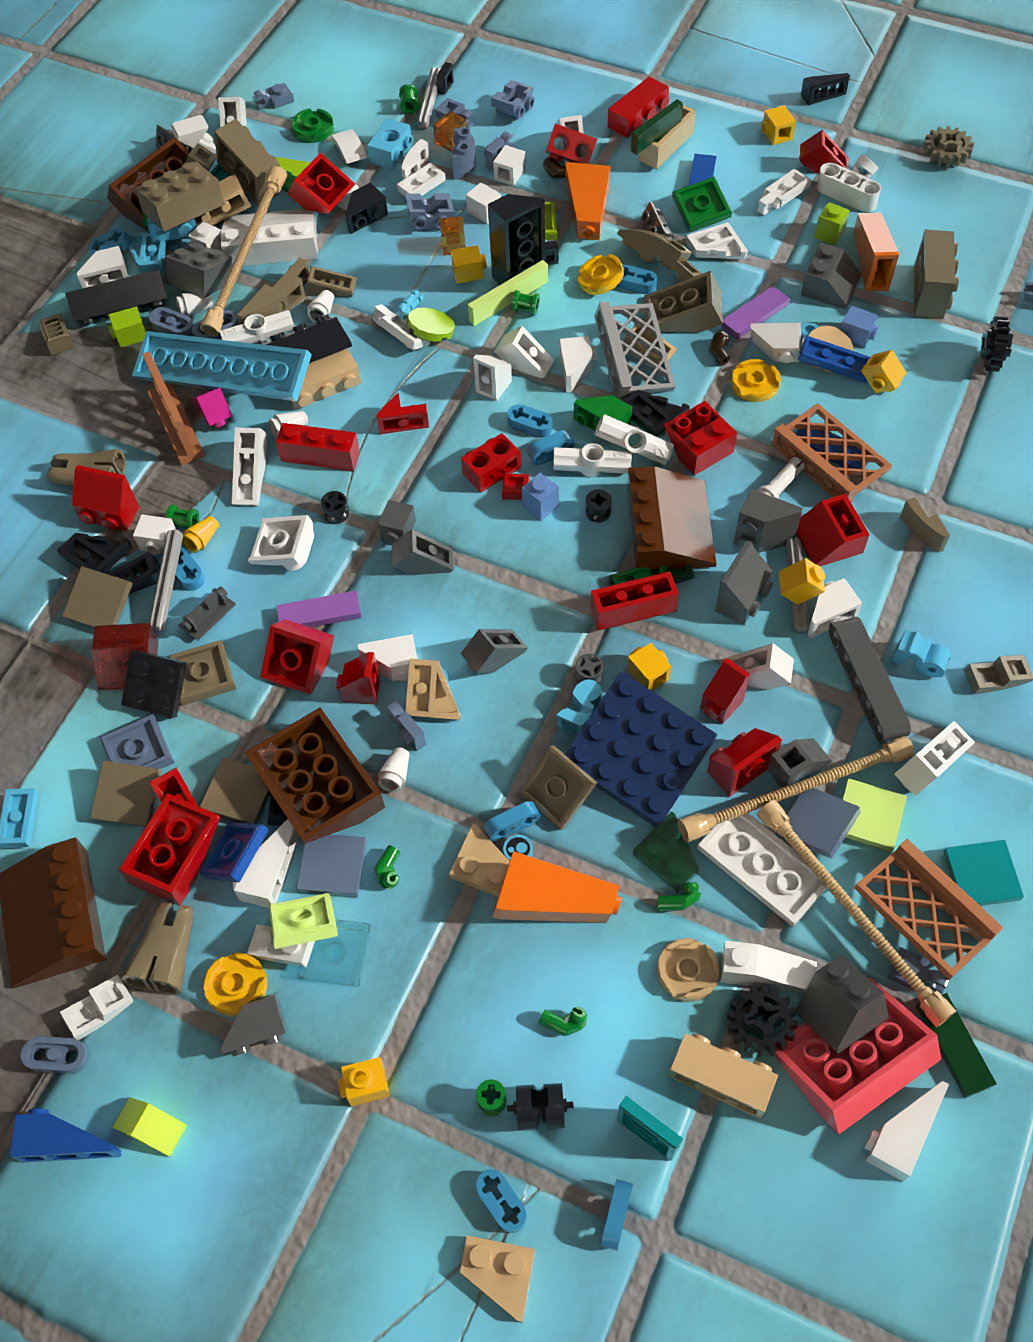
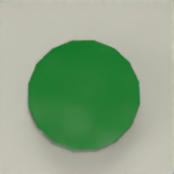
(312, 125)

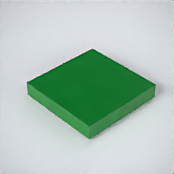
(701, 204)

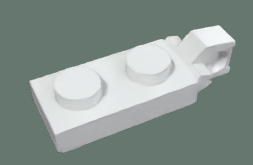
(783, 191)
(397, 327)

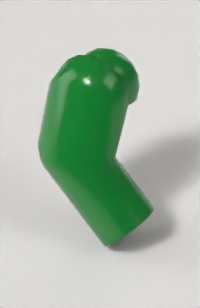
(384, 868)
(682, 901)
(566, 1024)

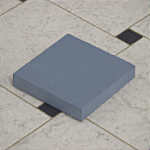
(138, 744)
(822, 820)
(332, 866)

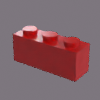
(638, 106)
(318, 446)
(634, 600)

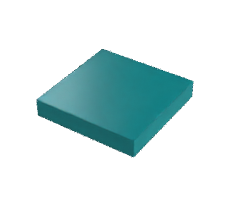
(984, 872)
(648, 1128)

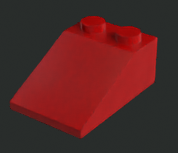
(171, 850)

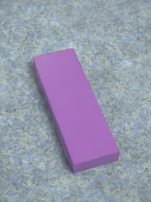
(755, 311)
(321, 610)

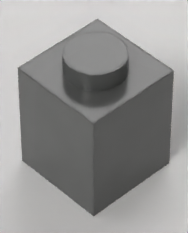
(396, 521)

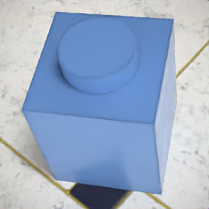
(860, 326)
(540, 496)

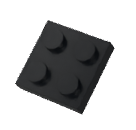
(153, 683)

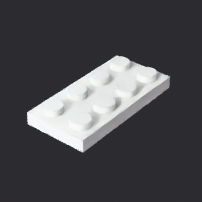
(763, 866)

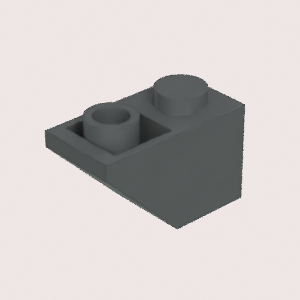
(797, 761)
(256, 1022)

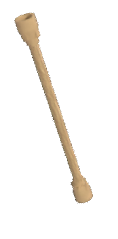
(213, 319)
(698, 825)
(932, 1003)

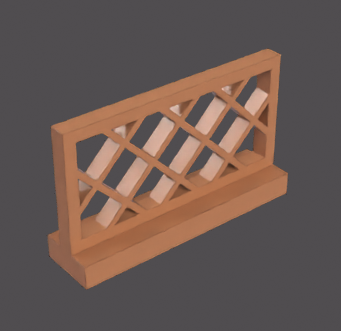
(173, 416)
(817, 467)
(941, 894)

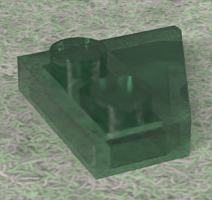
(668, 854)

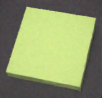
(879, 814)
(302, 920)

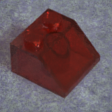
(112, 651)

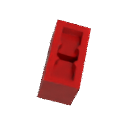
(572, 139)
(489, 461)

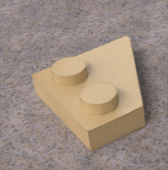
(429, 691)
(480, 863)
(499, 1272)

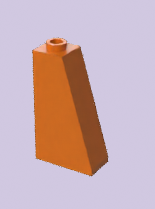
(587, 194)
(875, 251)
(553, 893)

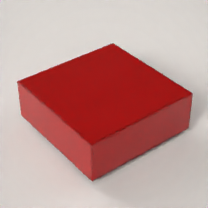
(513, 486)

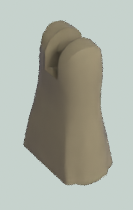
(64, 465)
(162, 952)

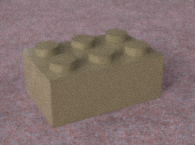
(244, 156)
(179, 195)
(935, 274)

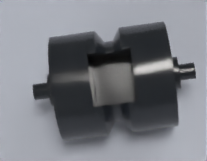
(540, 1106)

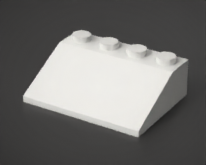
(280, 238)

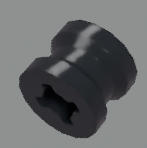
(330, 502)
(593, 510)

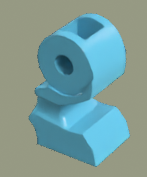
(929, 658)
(585, 700)

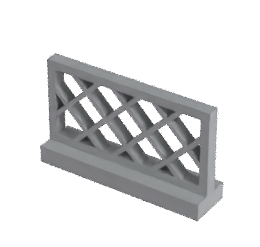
(615, 356)

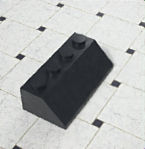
(516, 235)
(117, 296)
(319, 339)

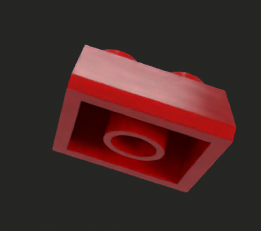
(320, 186)
(103, 498)
(296, 655)
(742, 760)

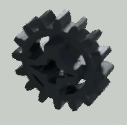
(996, 344)
(750, 1025)

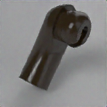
(553, 168)
(716, 347)

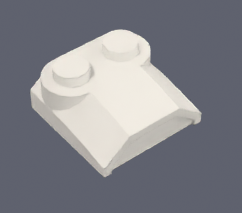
(283, 542)

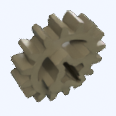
(948, 146)

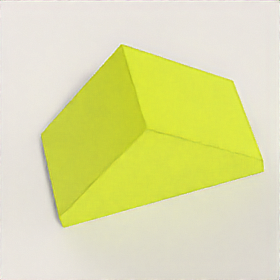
(149, 1126)

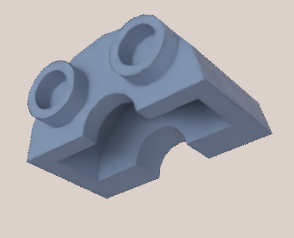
(514, 99)
(463, 153)
(427, 212)

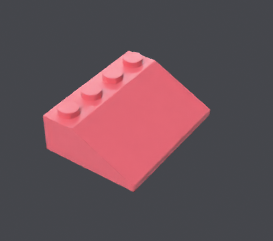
(866, 1072)

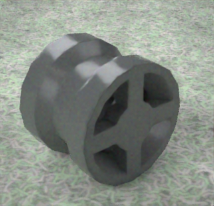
(591, 664)

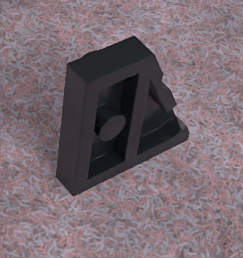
(653, 411)
(93, 551)

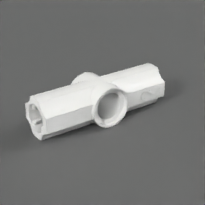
(259, 328)
(619, 433)
(592, 460)

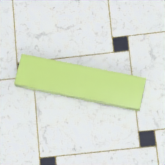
(503, 294)

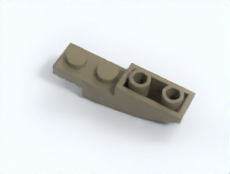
(662, 249)
(282, 296)

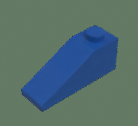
(48, 1138)

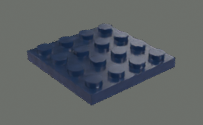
(640, 748)

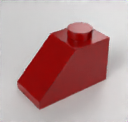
(821, 150)
(360, 680)
(725, 691)

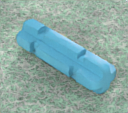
(409, 304)

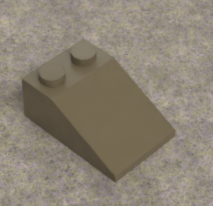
(688, 305)

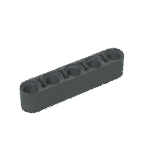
(869, 679)

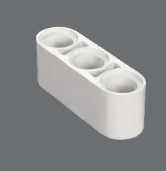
(848, 187)

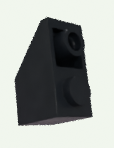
(365, 207)

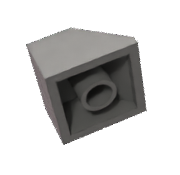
(831, 276)
(766, 522)
(744, 585)
(842, 1004)

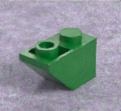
(590, 410)

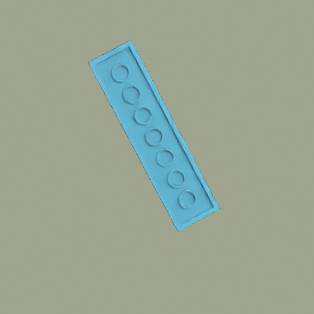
(225, 365)

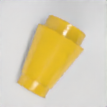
(199, 535)

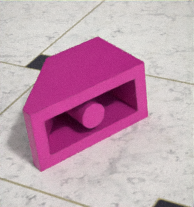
(212, 407)

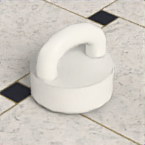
(867, 164)

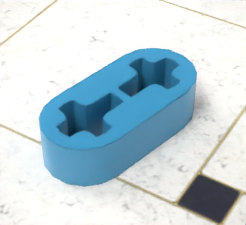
(110, 239)
(636, 279)
(530, 420)
(543, 449)
(191, 566)
(512, 821)
(508, 1196)
(616, 1214)

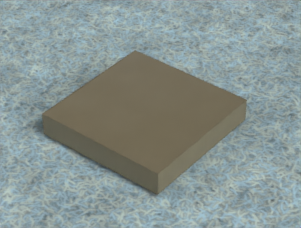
(97, 598)
(206, 672)
(557, 787)
(236, 792)
(125, 794)

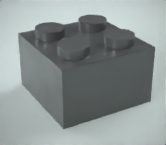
(197, 269)

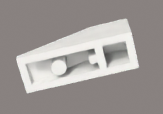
(248, 465)
(934, 758)
(268, 868)
(759, 965)
(902, 1138)

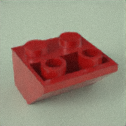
(701, 437)
(832, 531)

